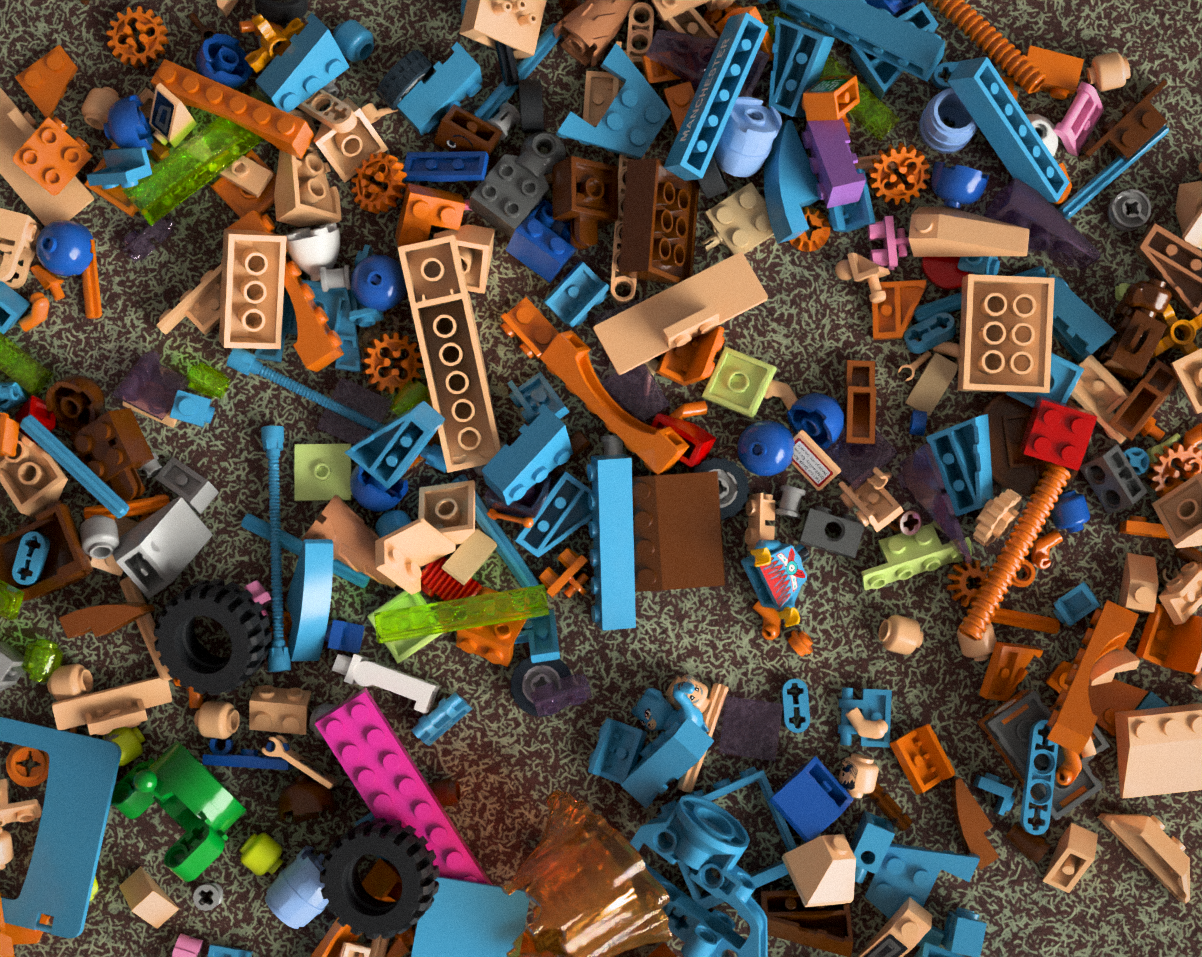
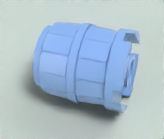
(938, 135)
(747, 137)
(297, 890)

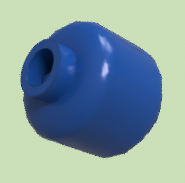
(1070, 511)

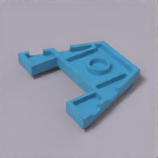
(631, 118)
(337, 306)
(912, 873)

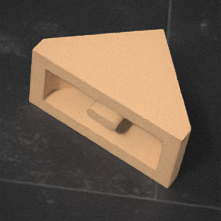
(147, 898)

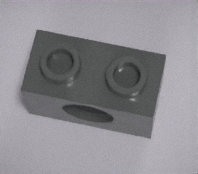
(814, 532)

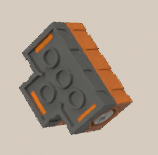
(1009, 733)

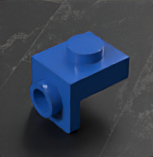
(344, 636)

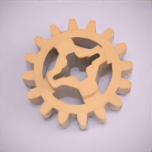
(997, 517)

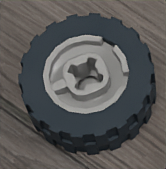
(404, 77)
(732, 485)
(533, 675)

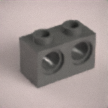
(1113, 479)

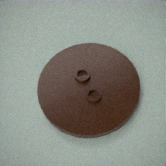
(1006, 430)

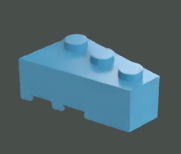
(303, 68)
(436, 95)
(396, 445)
(529, 458)
(965, 463)
(559, 516)
(665, 759)

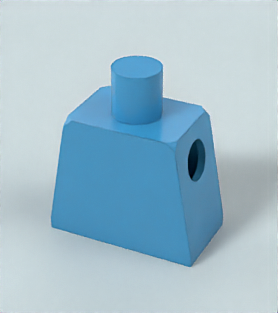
(871, 835)

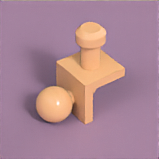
(863, 271)

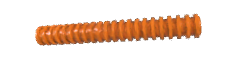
(992, 43)
(1014, 551)

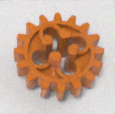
(144, 24)
(386, 170)
(914, 174)
(393, 347)
(1182, 457)

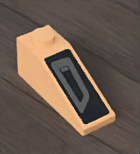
(169, 117)
(900, 932)

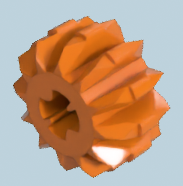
(968, 571)

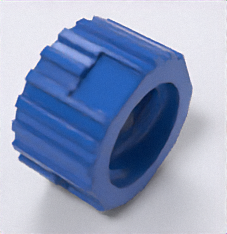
(918, 422)

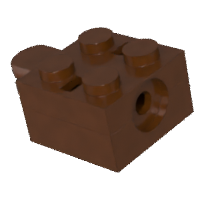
(585, 197)
(1131, 345)
(115, 451)

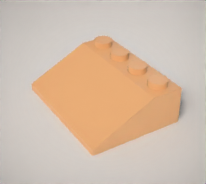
(1005, 334)
(1159, 750)

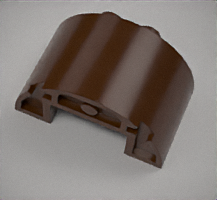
(65, 560)

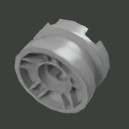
(1117, 210)

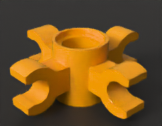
(270, 36)
(1169, 340)

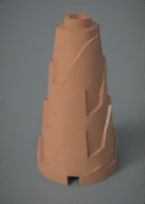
(592, 28)
(351, 539)

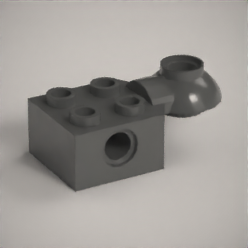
(517, 183)

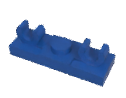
(446, 166)
(247, 758)

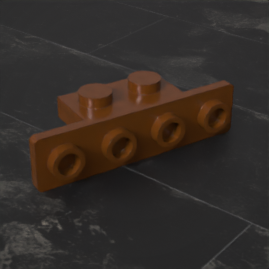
(1132, 130)

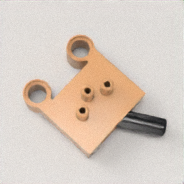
(507, 27)

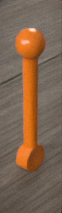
(527, 521)

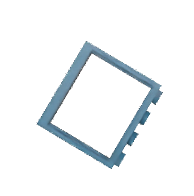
(722, 788)

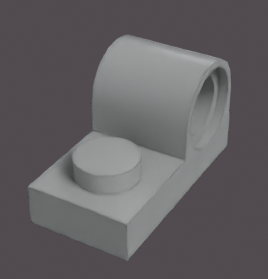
(185, 482)

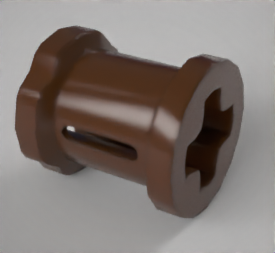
(906, 525)

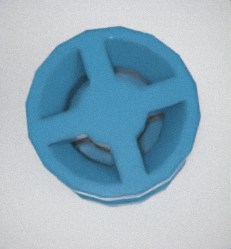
(1137, 458)

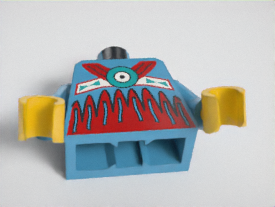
(777, 576)

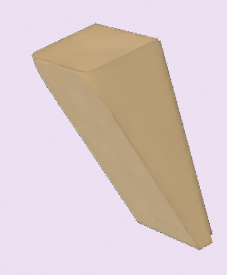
(932, 384)
(470, 556)

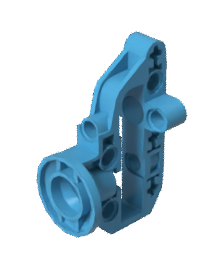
(706, 839)

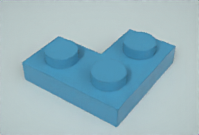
(542, 637)

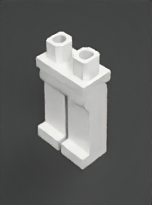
(367, 673)

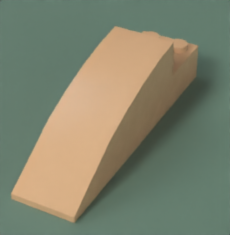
(451, 351)

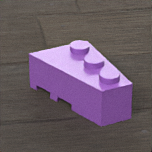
(833, 162)

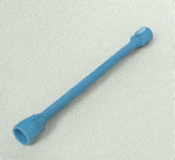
(246, 363)
(278, 657)

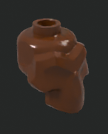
(1146, 297)

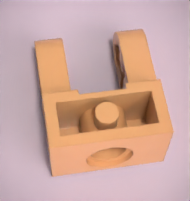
(18, 243)

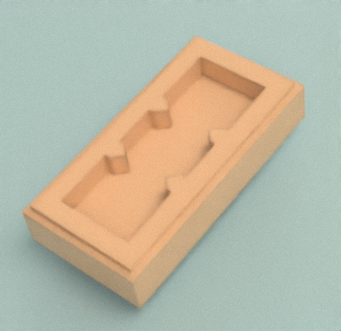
(248, 175)

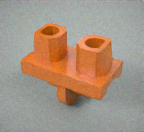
(574, 564)

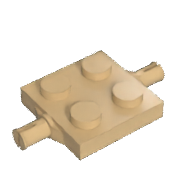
(739, 221)

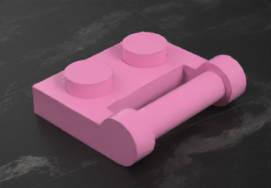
(1080, 119)

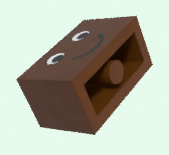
(466, 133)

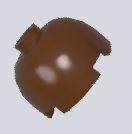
(75, 402)
(304, 800)

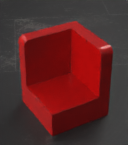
(37, 408)

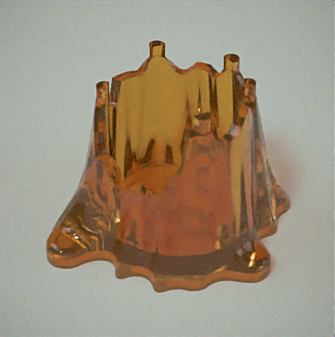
(587, 889)

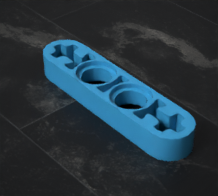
(1035, 776)

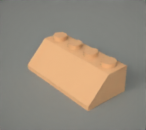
(252, 289)

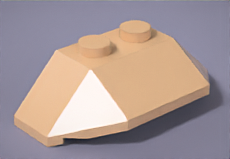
(1154, 849)

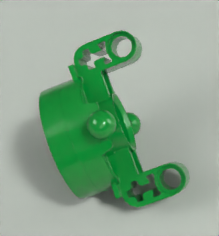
(190, 798)

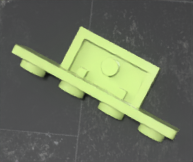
(910, 556)

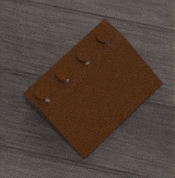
(658, 223)
(677, 531)

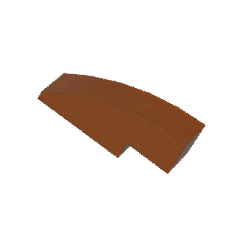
(1144, 400)
(859, 401)
(103, 618)
(971, 823)

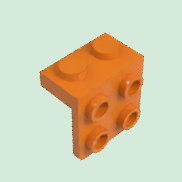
(52, 155)
(693, 360)
(491, 641)
(1172, 645)

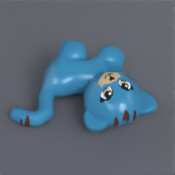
(659, 714)

